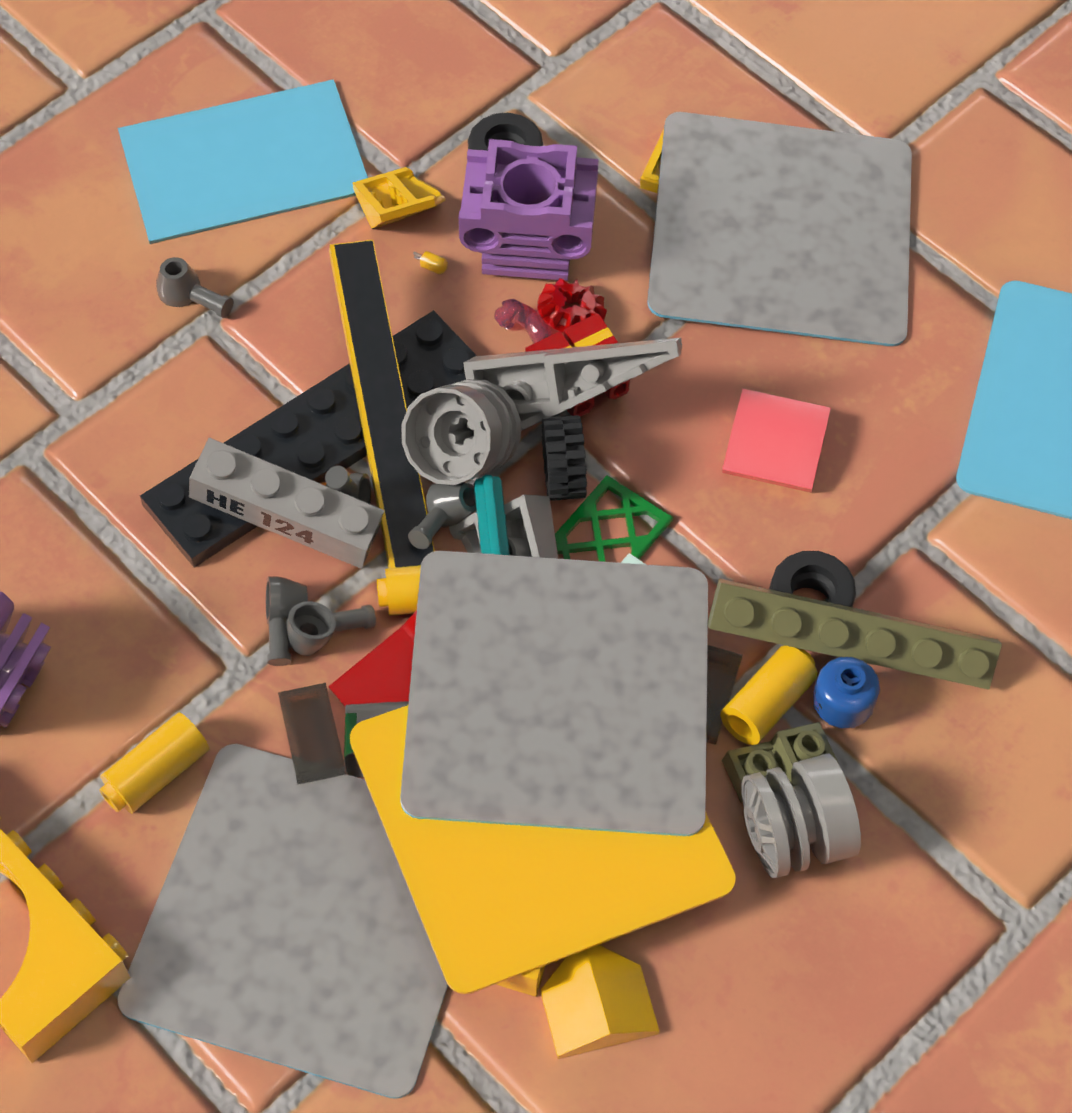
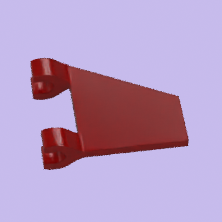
(382, 673)

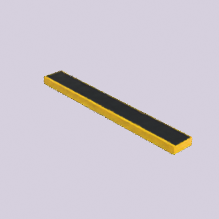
(379, 397)

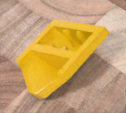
(395, 196)
(597, 1002)

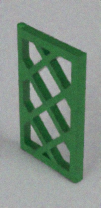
(588, 512)

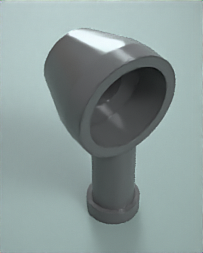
(180, 286)
(353, 484)
(446, 508)
(280, 598)
(313, 624)

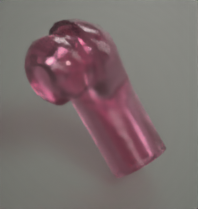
(525, 315)

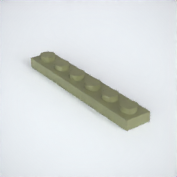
(854, 633)

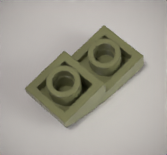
(782, 751)

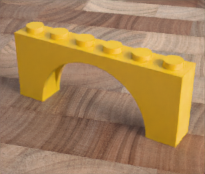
(65, 963)

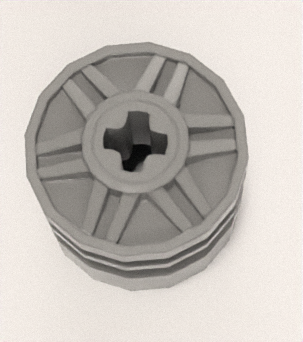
(443, 445)
(803, 815)

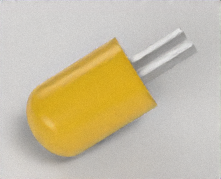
(432, 262)

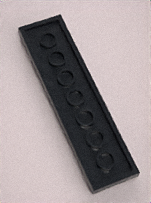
(307, 436)

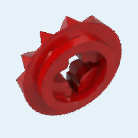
(555, 296)

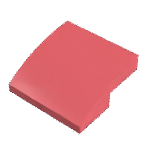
(776, 440)

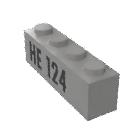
(285, 503)

